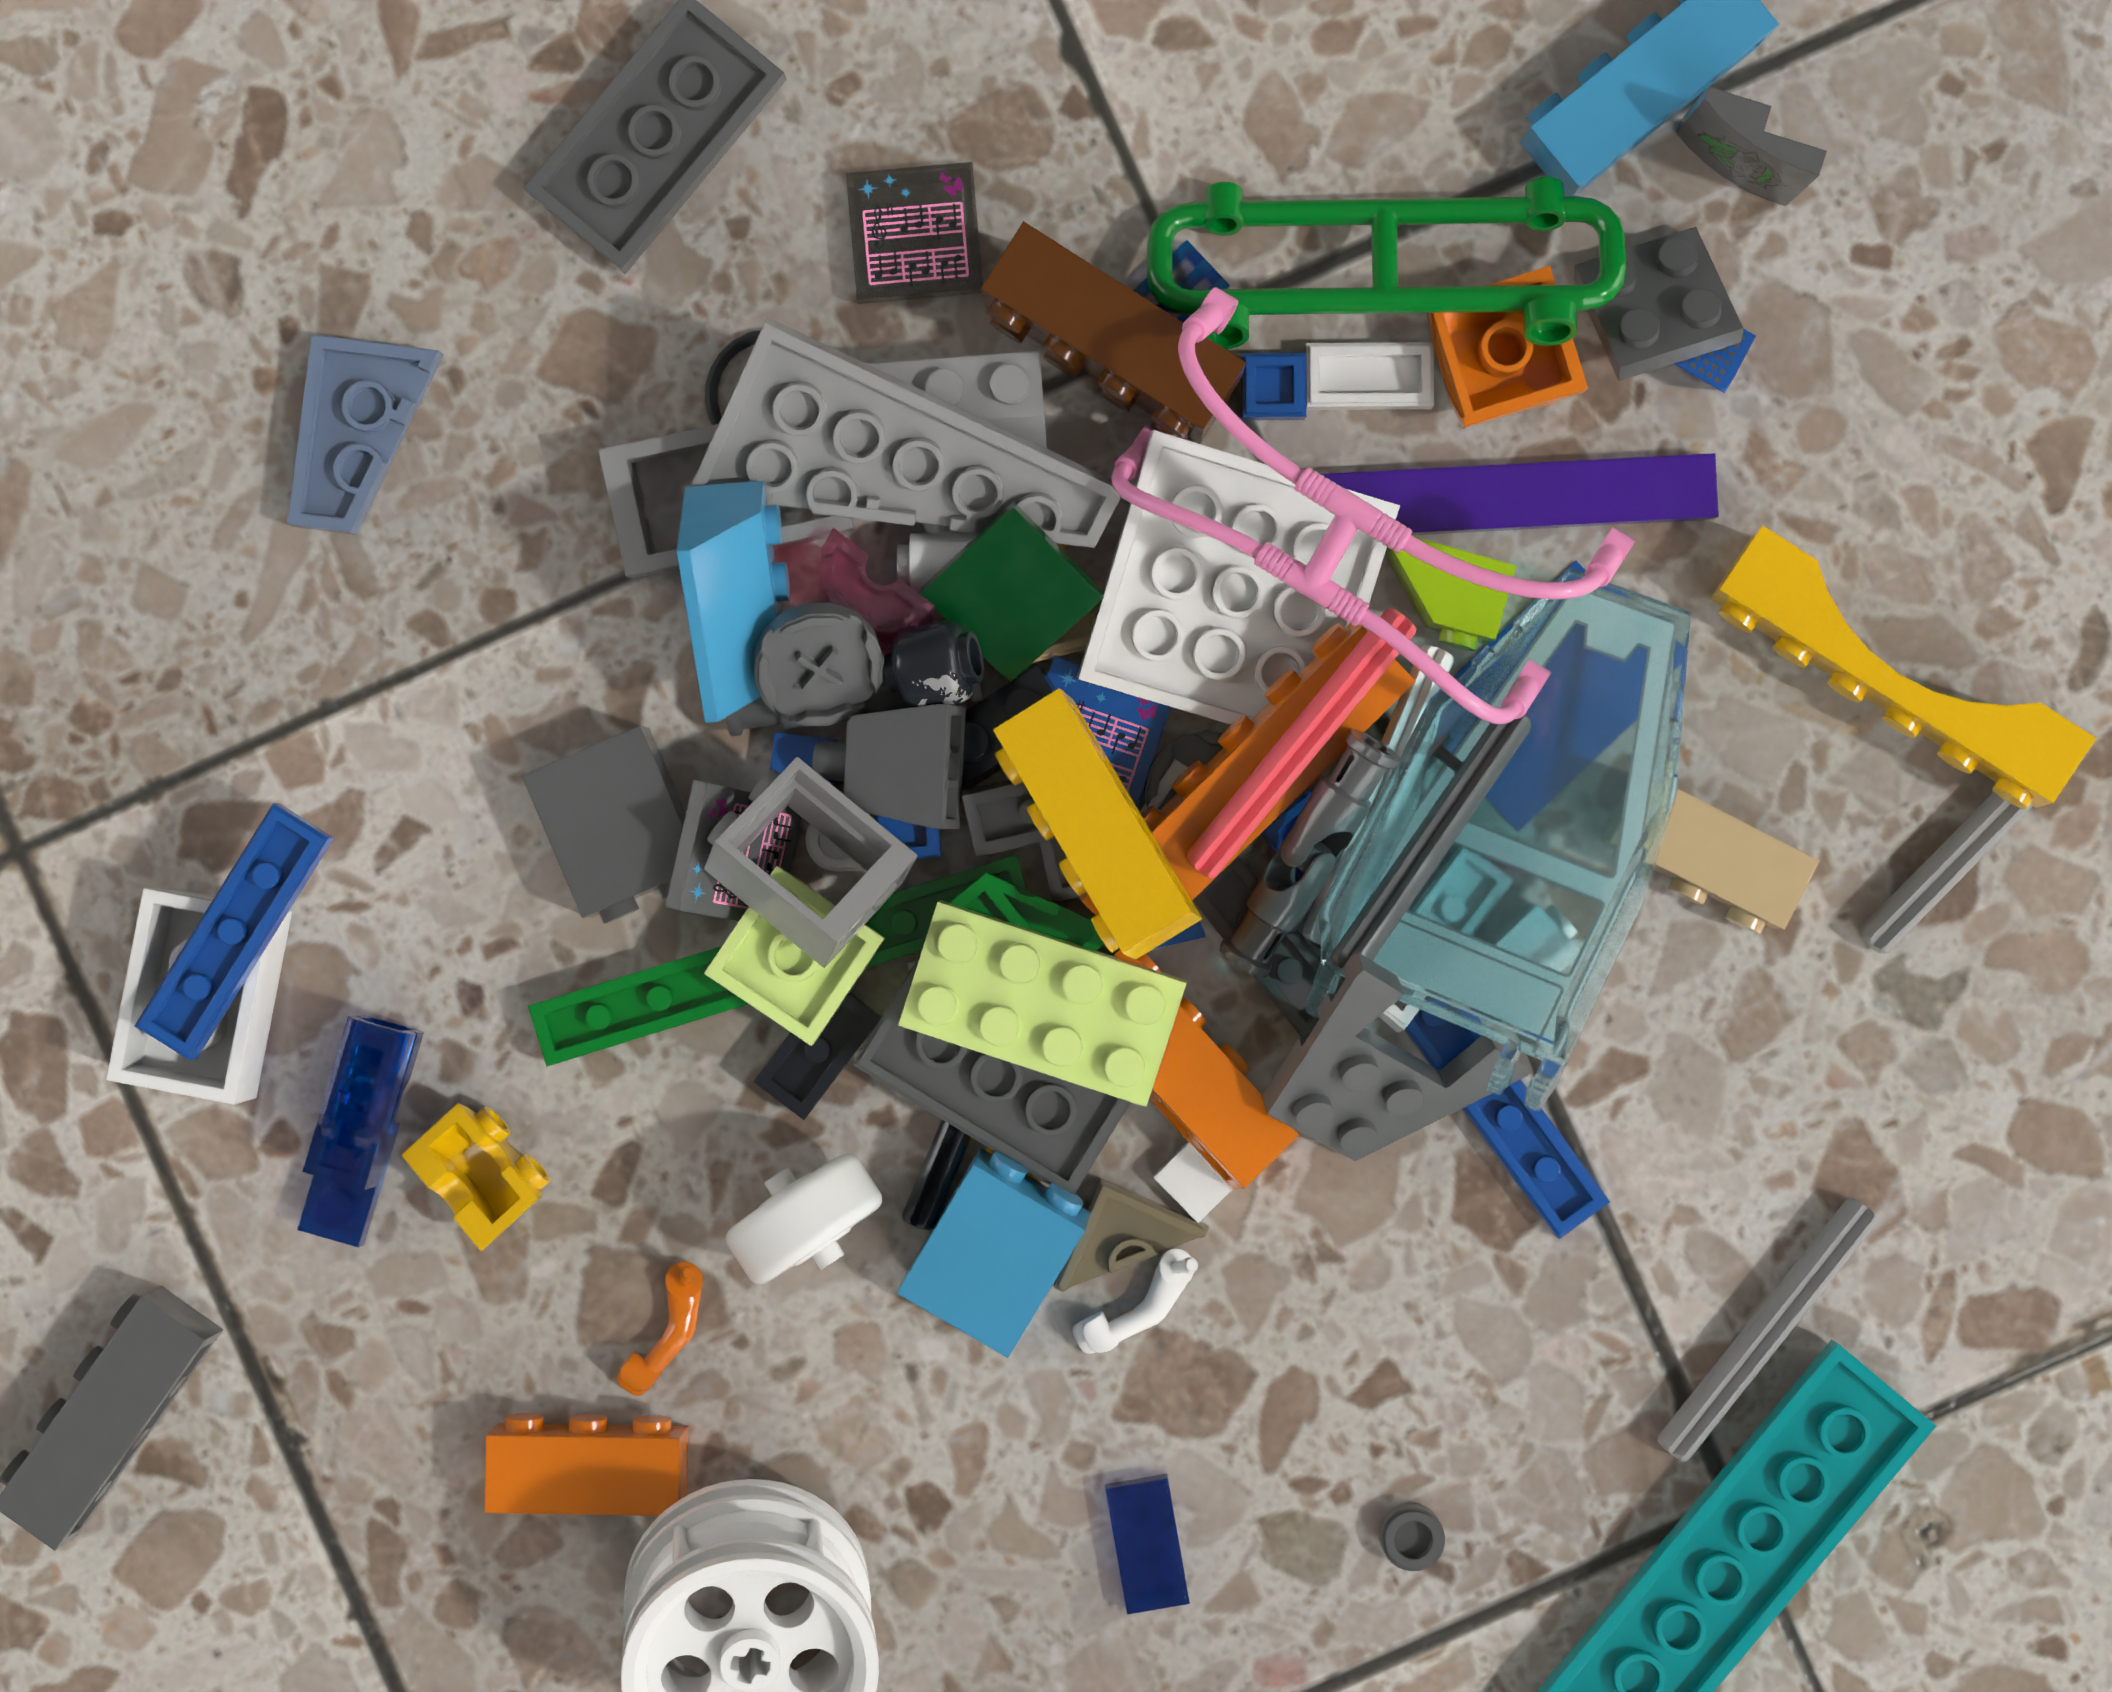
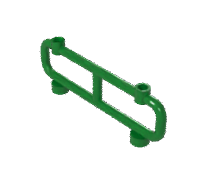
(1546, 309)

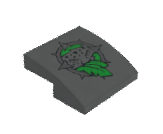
(1731, 140)

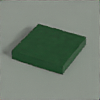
(1012, 591)

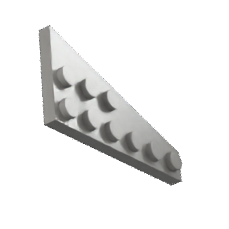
(881, 450)

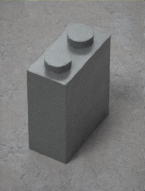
(611, 821)

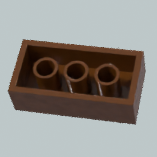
(1105, 331)

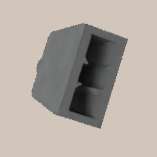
(901, 764)

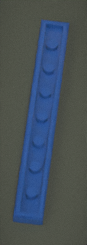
(1517, 1135)

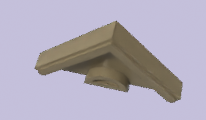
(1123, 1232)

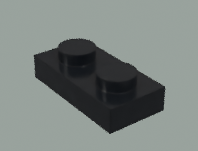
(994, 710)
(802, 1072)

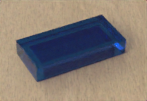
(1147, 1544)

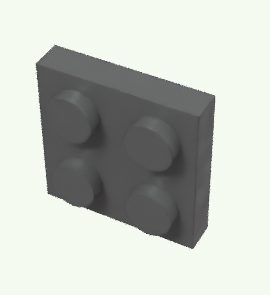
(1666, 308)

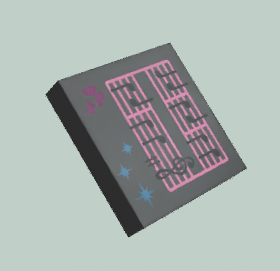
(693, 887)

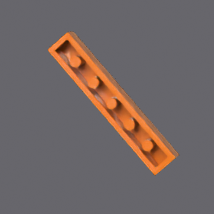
(1209, 787)

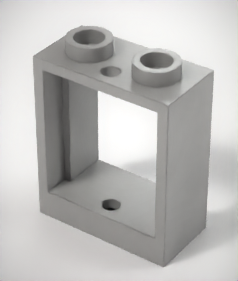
(838, 820)

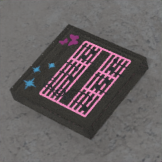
(914, 232)

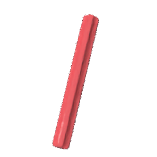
(1296, 749)

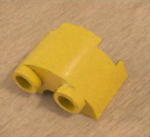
(477, 1171)

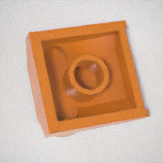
(1494, 368)

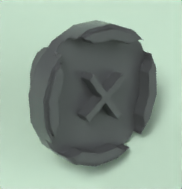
(818, 663)

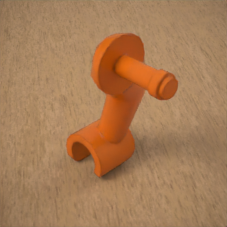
(683, 1291)

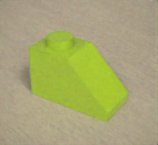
(1449, 604)

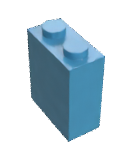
(995, 1251)

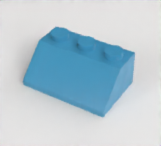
(729, 586)

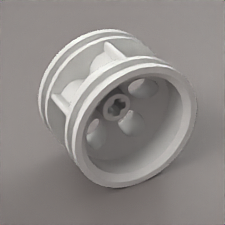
(748, 1542)

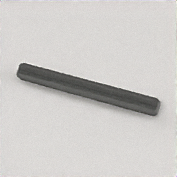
(1431, 841)

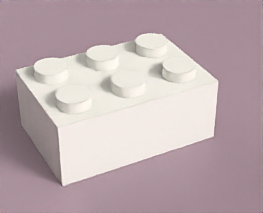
(235, 1053)

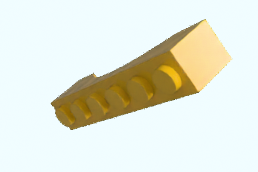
(1785, 596)

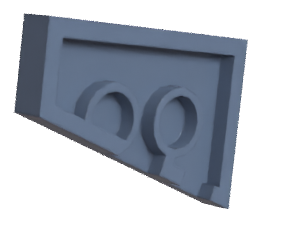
(352, 425)

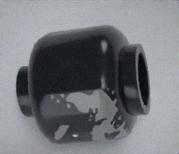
(934, 664)

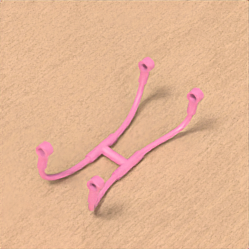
(1350, 515)

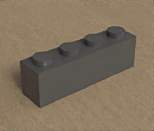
(106, 1416)

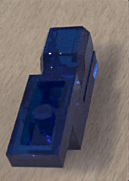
(357, 1128)

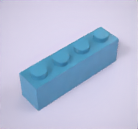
(1642, 87)

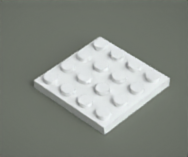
(1197, 617)

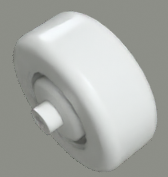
(803, 1218)

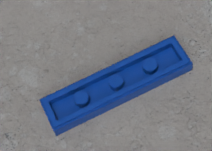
(234, 931)

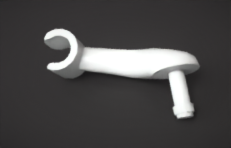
(1169, 1280)

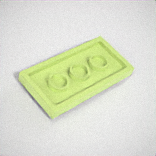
(1042, 1003)

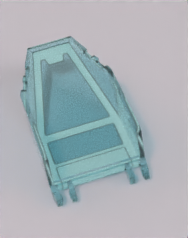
(1561, 848)

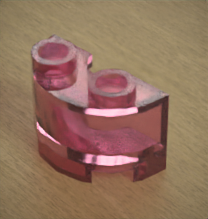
(882, 606)

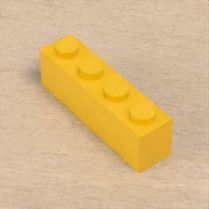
(1096, 825)

